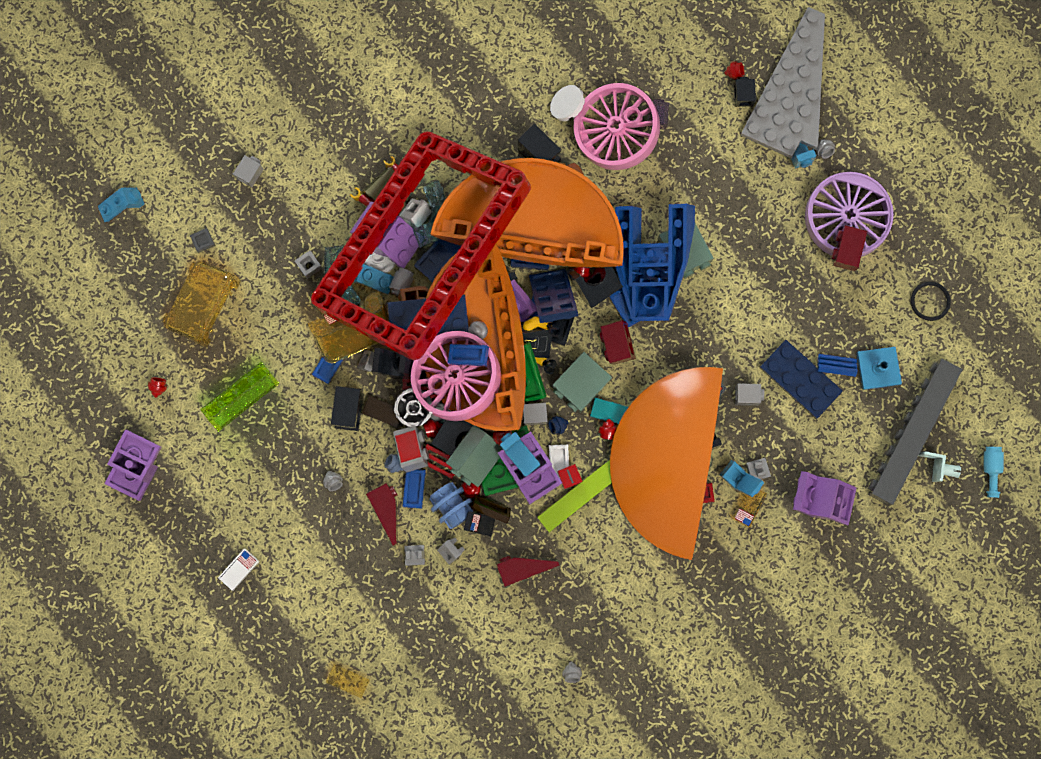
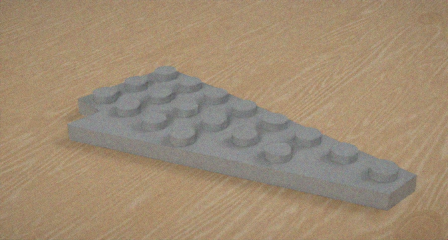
(791, 100)

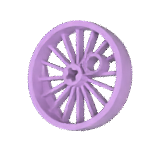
(856, 219)

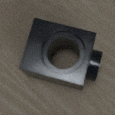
(744, 92)

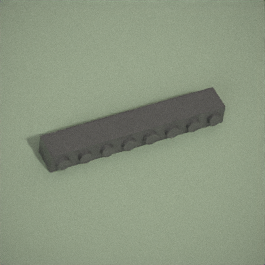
(914, 432)

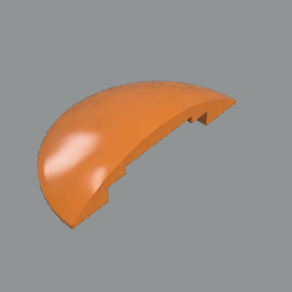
(558, 223)
(494, 303)
(665, 457)

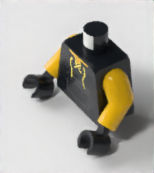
(540, 338)

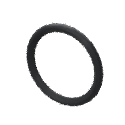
(921, 315)

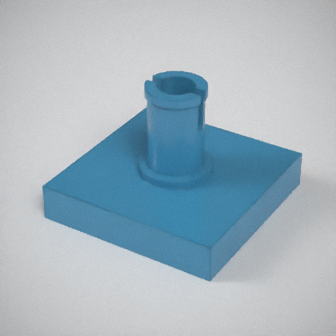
(879, 368)

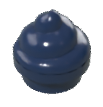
(557, 425)

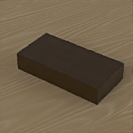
(380, 411)
(491, 508)

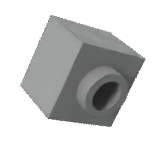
(305, 259)

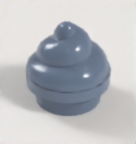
(393, 463)

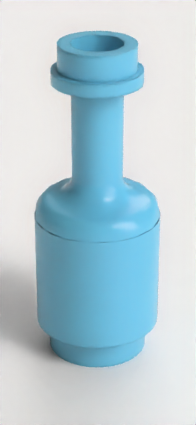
(993, 466)

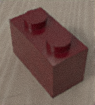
(849, 248)
(617, 342)

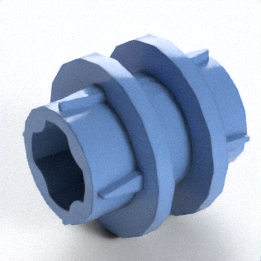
(451, 505)

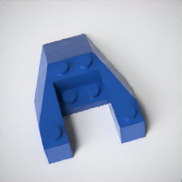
(654, 271)

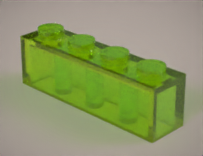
(239, 396)

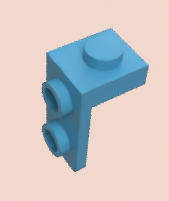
(803, 157)
(119, 201)
(374, 279)
(519, 453)
(740, 480)

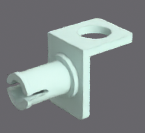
(940, 468)

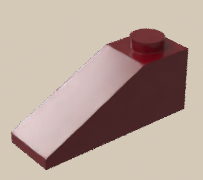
(385, 506)
(518, 569)

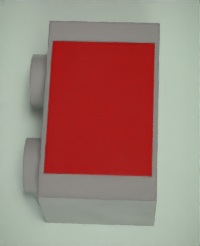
(411, 448)

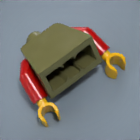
(374, 188)

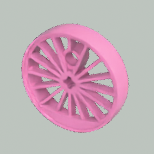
(611, 132)
(450, 384)

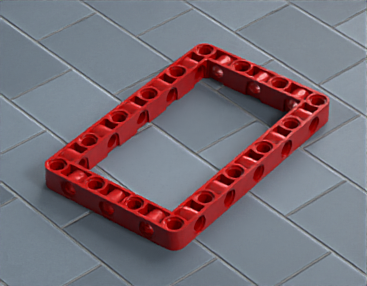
(463, 267)

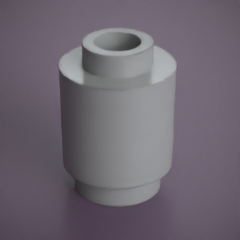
(401, 280)

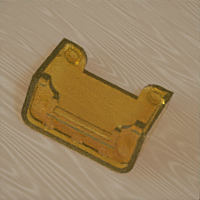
(200, 302)
(342, 340)

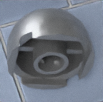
(409, 410)

